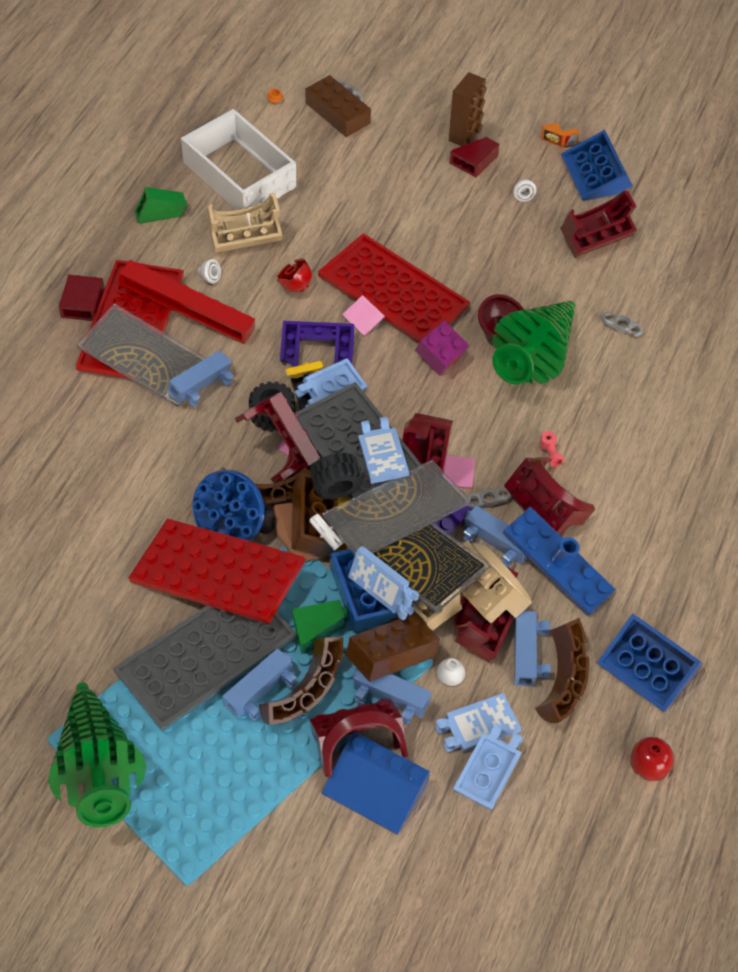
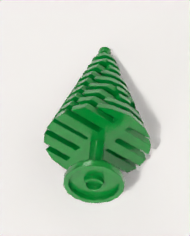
(533, 343)
(93, 753)

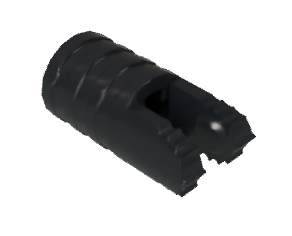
(268, 523)

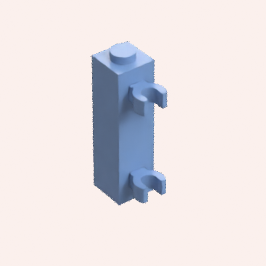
(200, 376)
(490, 529)
(525, 649)
(258, 683)
(403, 694)

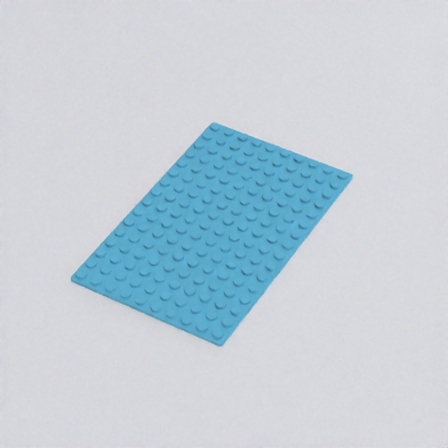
(223, 774)

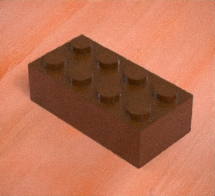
(338, 106)
(467, 109)
(304, 507)
(392, 647)

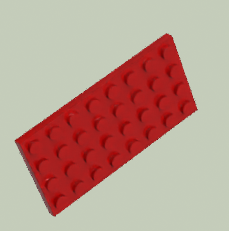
(394, 286)
(132, 302)
(217, 570)

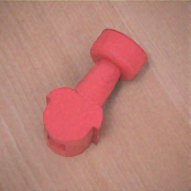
(548, 443)

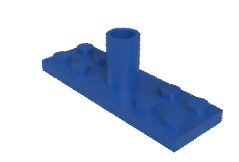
(559, 560)

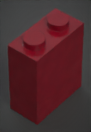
(81, 297)

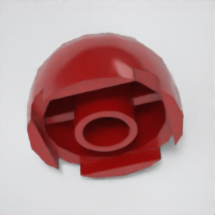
(295, 277)
(652, 758)

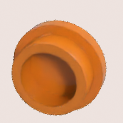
(274, 95)

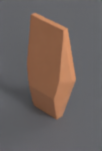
(283, 525)

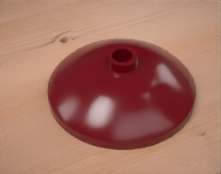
(494, 309)

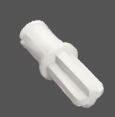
(326, 531)

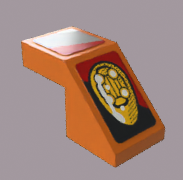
(553, 134)

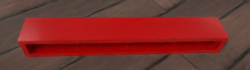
(187, 301)

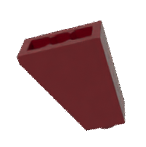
(475, 156)

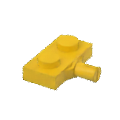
(313, 367)

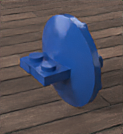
(229, 504)

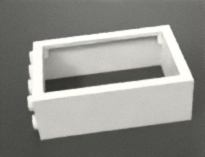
(224, 130)

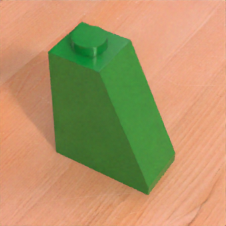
(159, 205)
(318, 622)

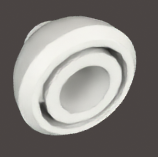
(524, 190)
(210, 271)
(451, 672)

